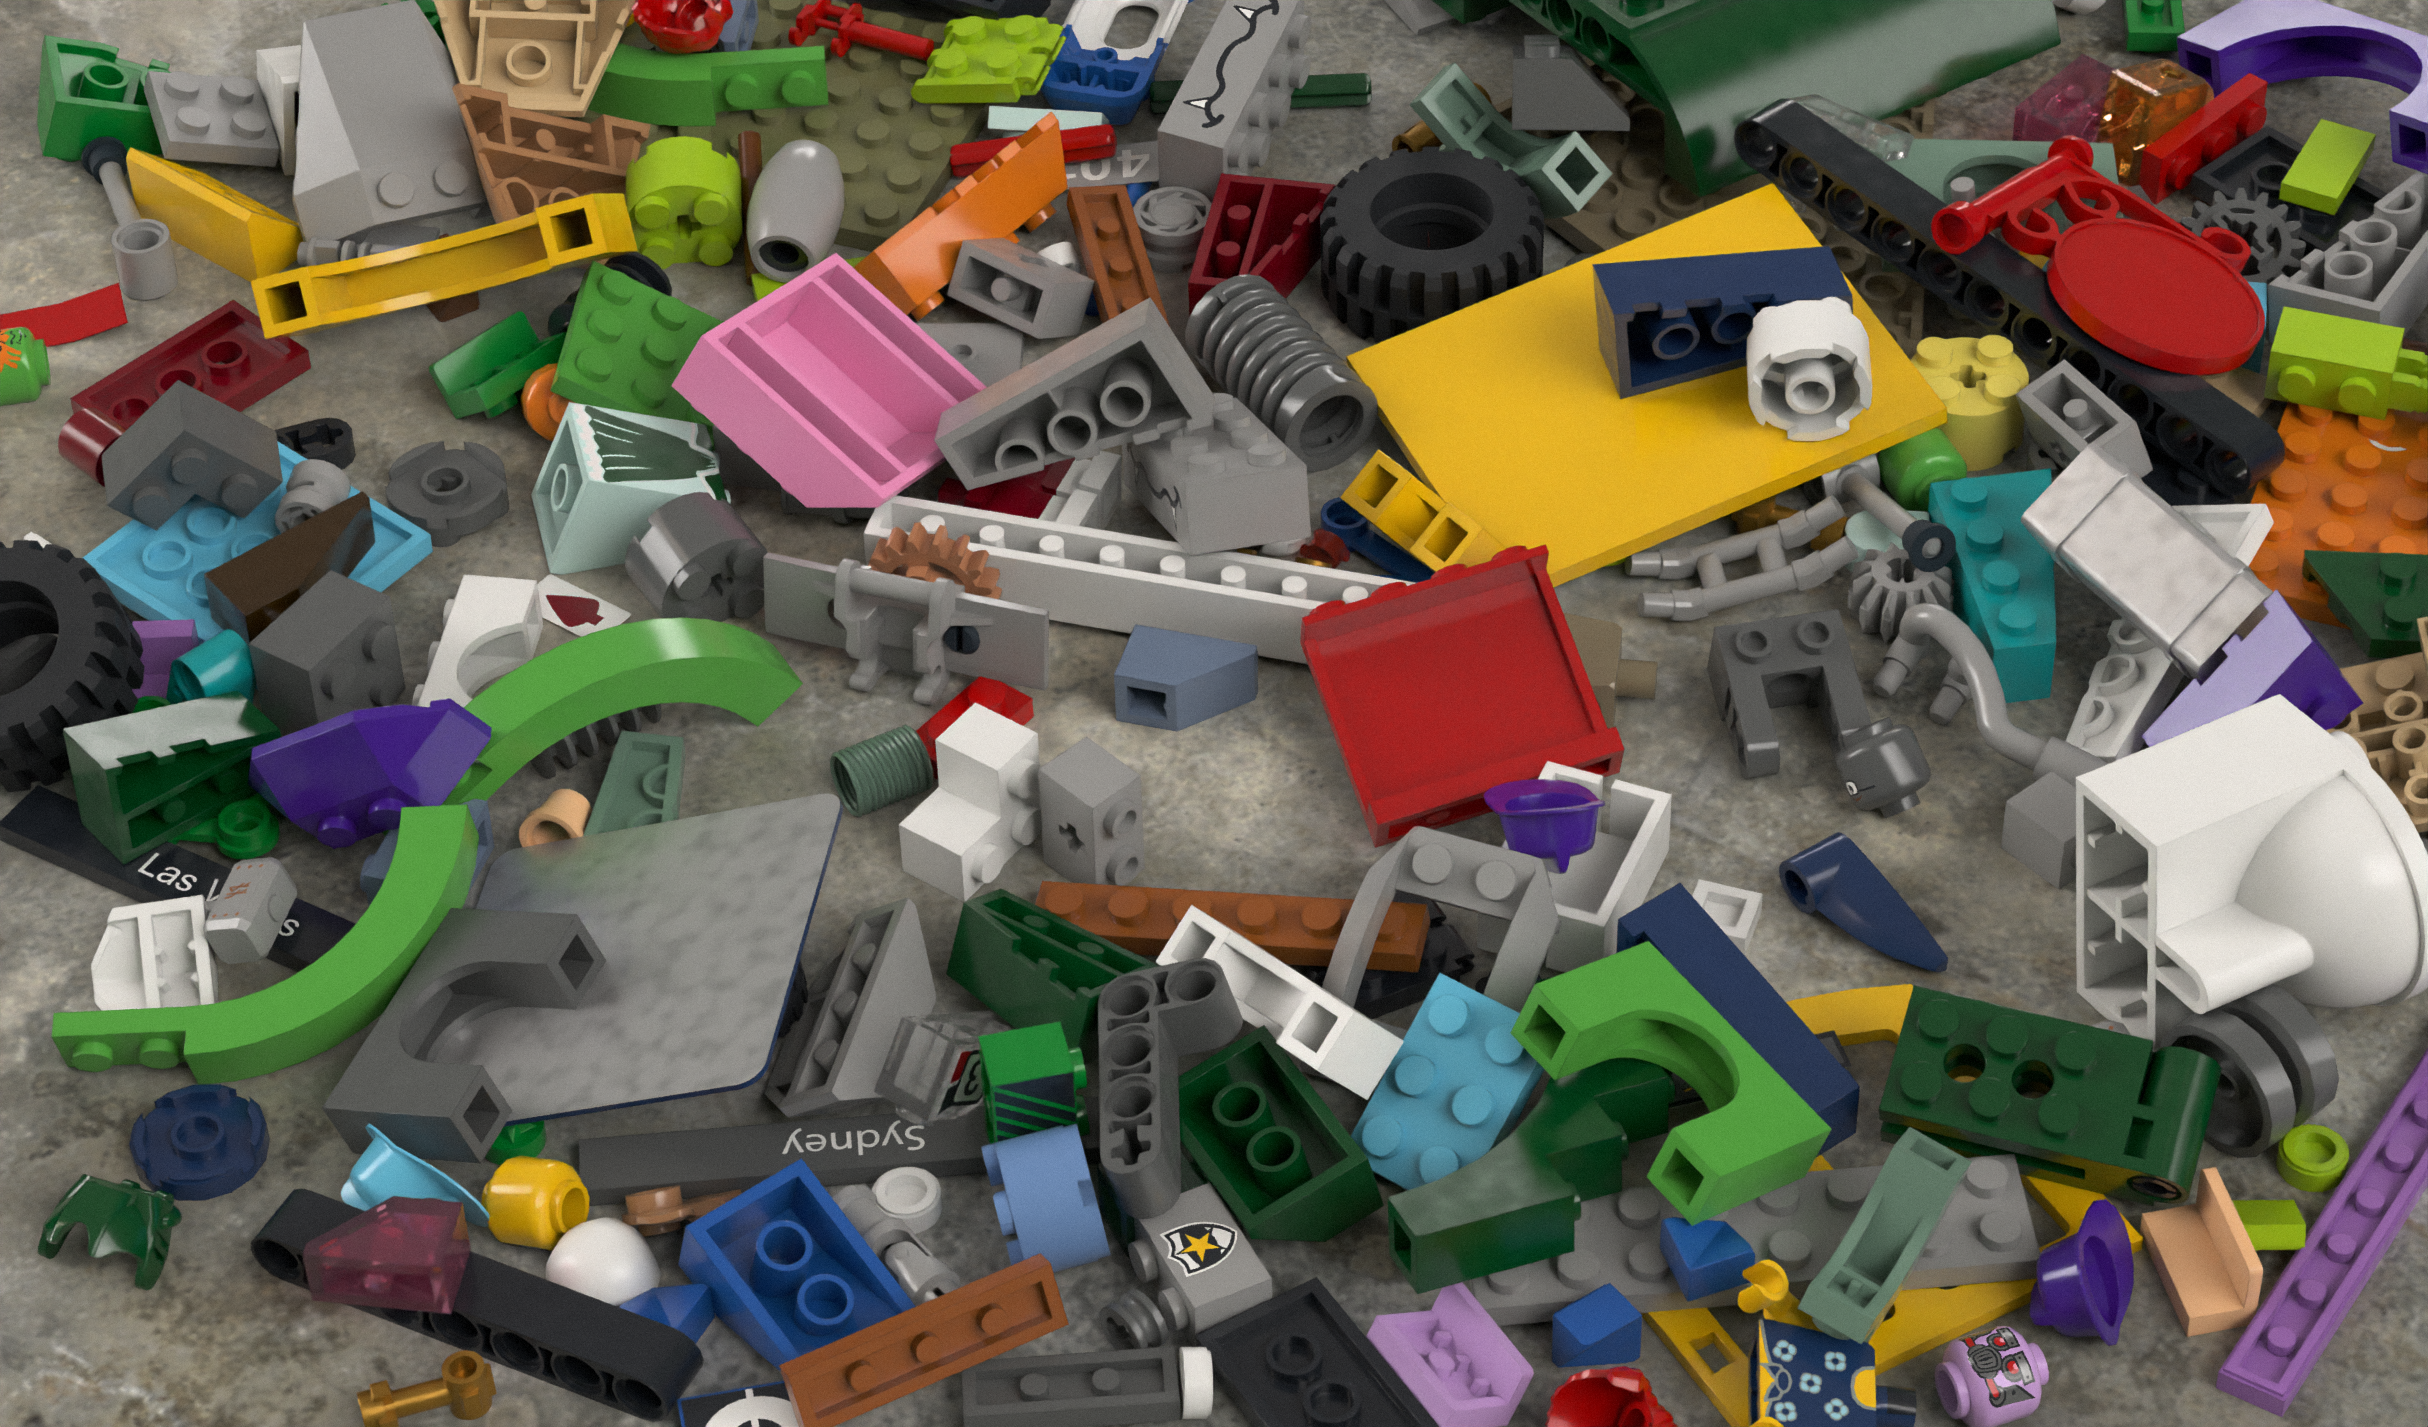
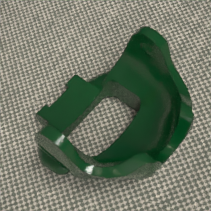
(117, 1222)

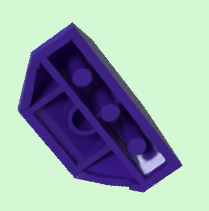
(363, 766)

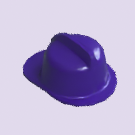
(1546, 819)
(2086, 1278)

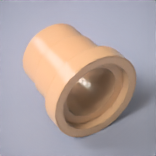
(558, 818)

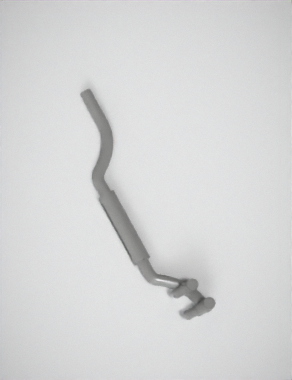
(1975, 677)

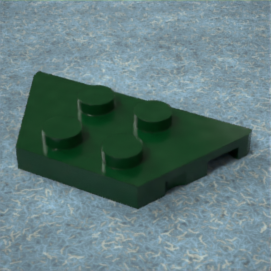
(2374, 596)

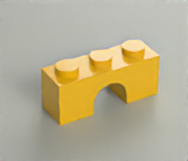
(1418, 517)

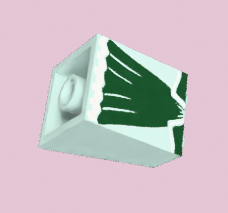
(610, 476)

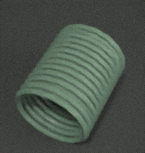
(881, 770)

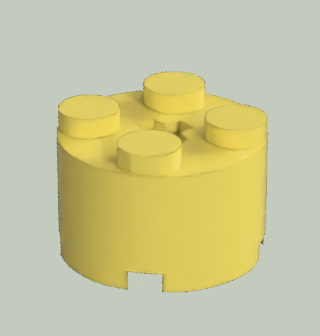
(1979, 388)

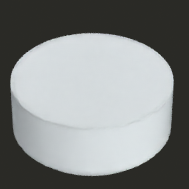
(910, 1196)
(1195, 1382)

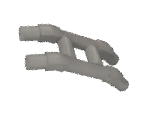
(1764, 542)

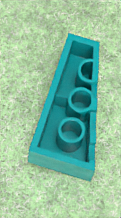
(2002, 575)

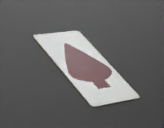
(576, 609)

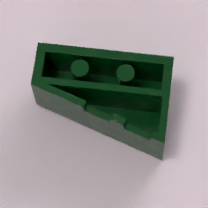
(164, 769)
(1036, 966)

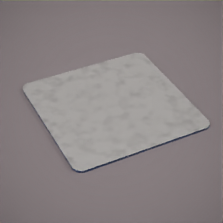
(698, 952)

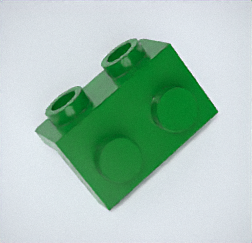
(494, 366)

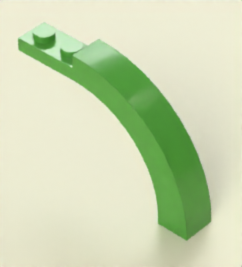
(695, 86)
(616, 673)
(319, 1003)

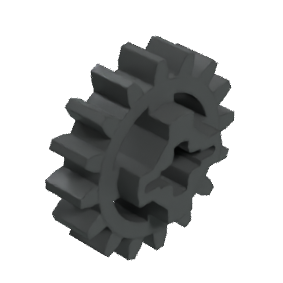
(2259, 228)

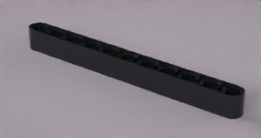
(2002, 294)

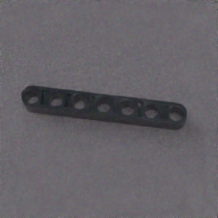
(515, 1320)

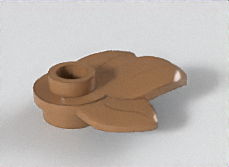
(663, 1208)

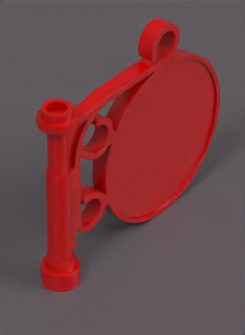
(2125, 282)

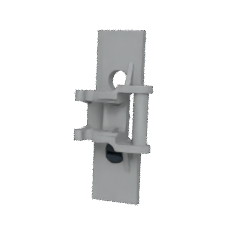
(905, 625)

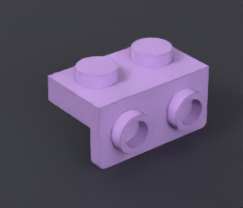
(1454, 1360)

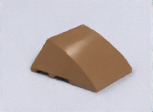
(544, 158)

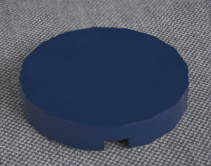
(200, 1142)

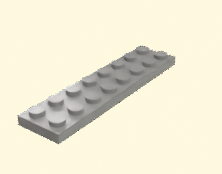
(1798, 1226)

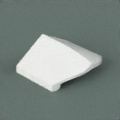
(155, 957)

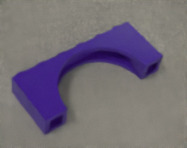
(2316, 40)

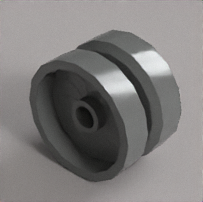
(2272, 1067)

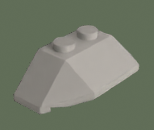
(853, 1015)

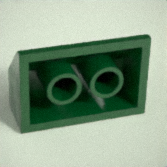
(1273, 1144)

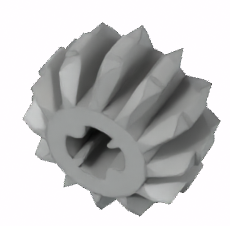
(1890, 584)

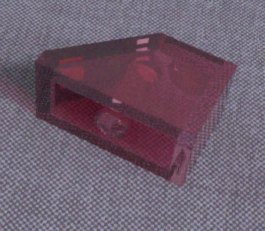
(393, 1256)

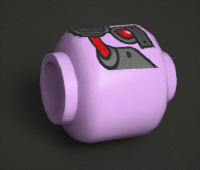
(1991, 1377)

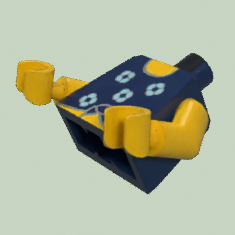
(1806, 1375)

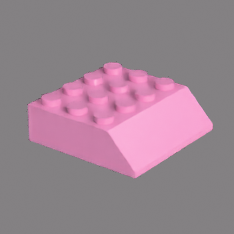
(828, 388)

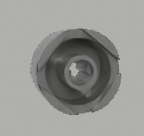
(698, 561)

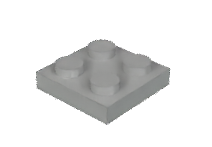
(211, 118)

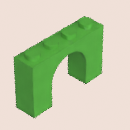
(1647, 1011)

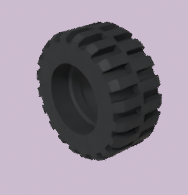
(1376, 239)
(88, 671)

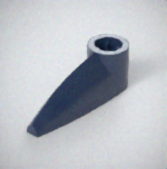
(1860, 900)

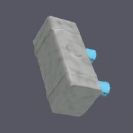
(2147, 561)

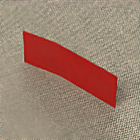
(72, 318)

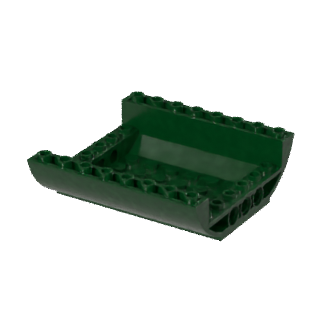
(1732, 58)

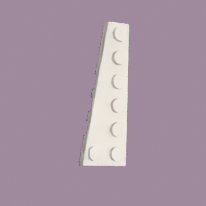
(2135, 677)

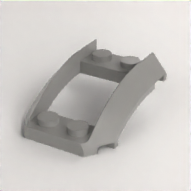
(1462, 876)

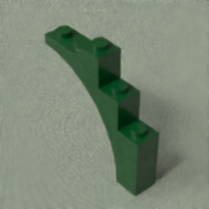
(1530, 1187)

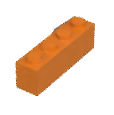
(988, 204)

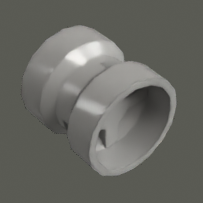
(311, 490)

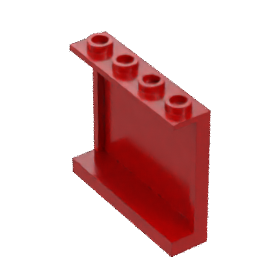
(1454, 691)

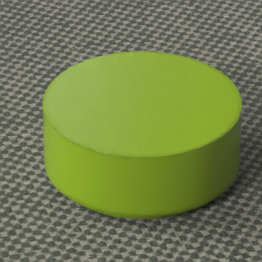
(2312, 1158)

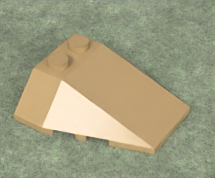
(534, 50)

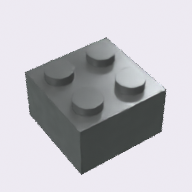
(328, 655)

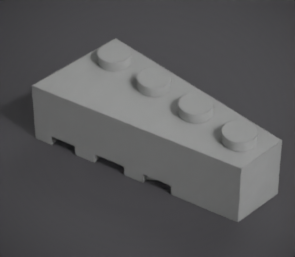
(2373, 269)
(1087, 396)

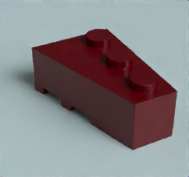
(1261, 231)

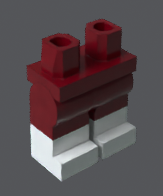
(1064, 492)

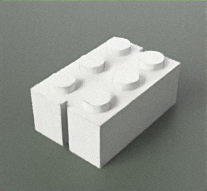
(1602, 881)

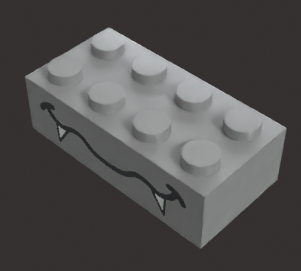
(1234, 94)
(1221, 482)

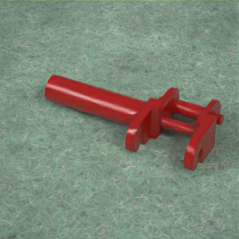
(853, 30)

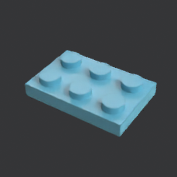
(1447, 1089)

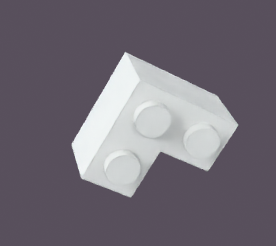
(982, 805)

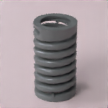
(1281, 370)

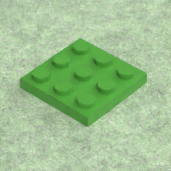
(629, 347)

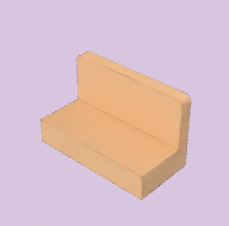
(2205, 1259)

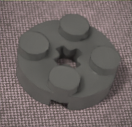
(471, 474)

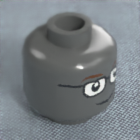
(1883, 767)

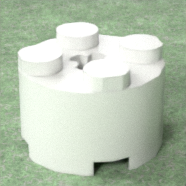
(1808, 368)

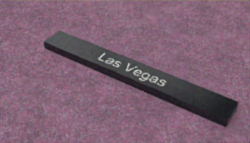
(53, 831)

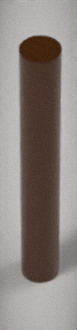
(750, 167)

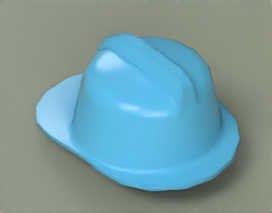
(391, 1172)

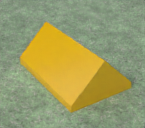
(213, 217)

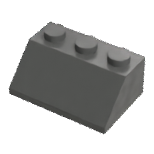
(1560, 90)

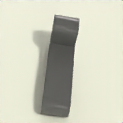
(1142, 1031)

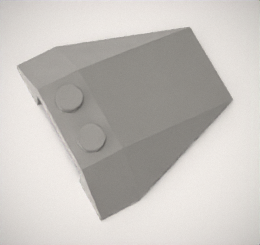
(379, 126)

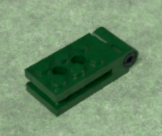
(2109, 1110)

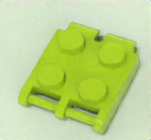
(990, 60)

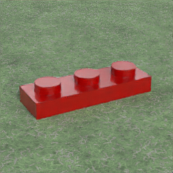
(2203, 137)

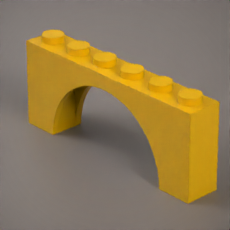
(445, 268)

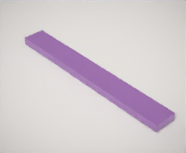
(2337, 1256)

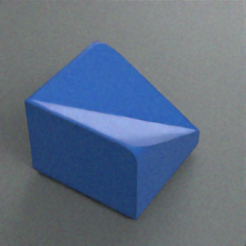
(1704, 1256)
(680, 1307)
(1597, 1330)

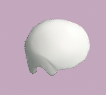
(604, 1261)

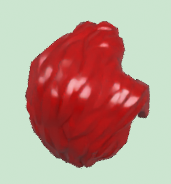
(682, 24)
(1607, 1399)

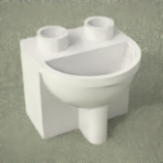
(2244, 867)

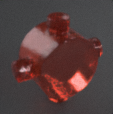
(1326, 548)

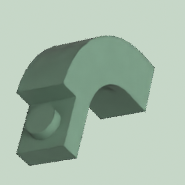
(1557, 169)
(1885, 1238)

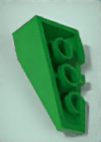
(91, 96)

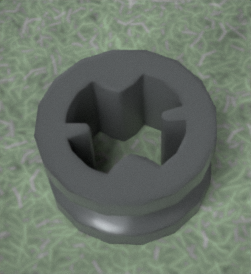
(1134, 1322)

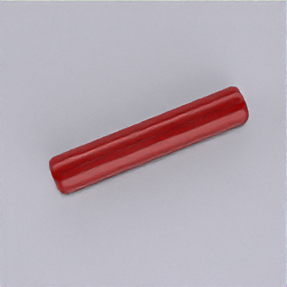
(1077, 145)

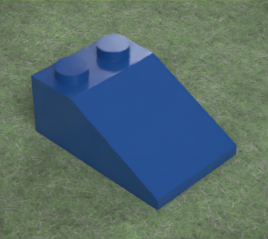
(789, 1267)

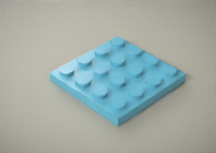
(164, 569)

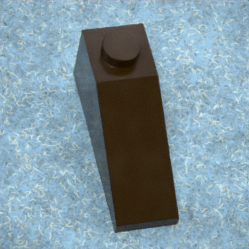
(272, 576)

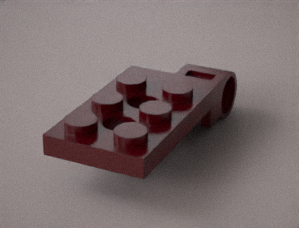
(227, 335)

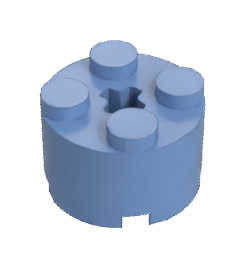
(1047, 1198)

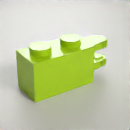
(2345, 365)

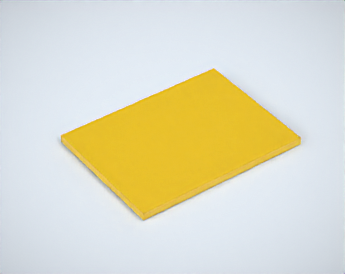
(1530, 438)

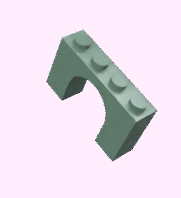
(1988, 163)

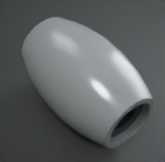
(795, 210)

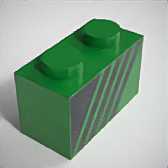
(1031, 1082)

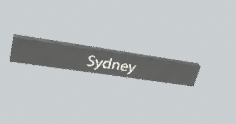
(833, 1149)

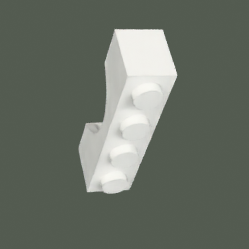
(485, 634)
(1290, 1006)

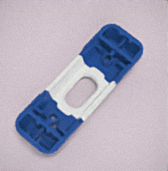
(1103, 77)

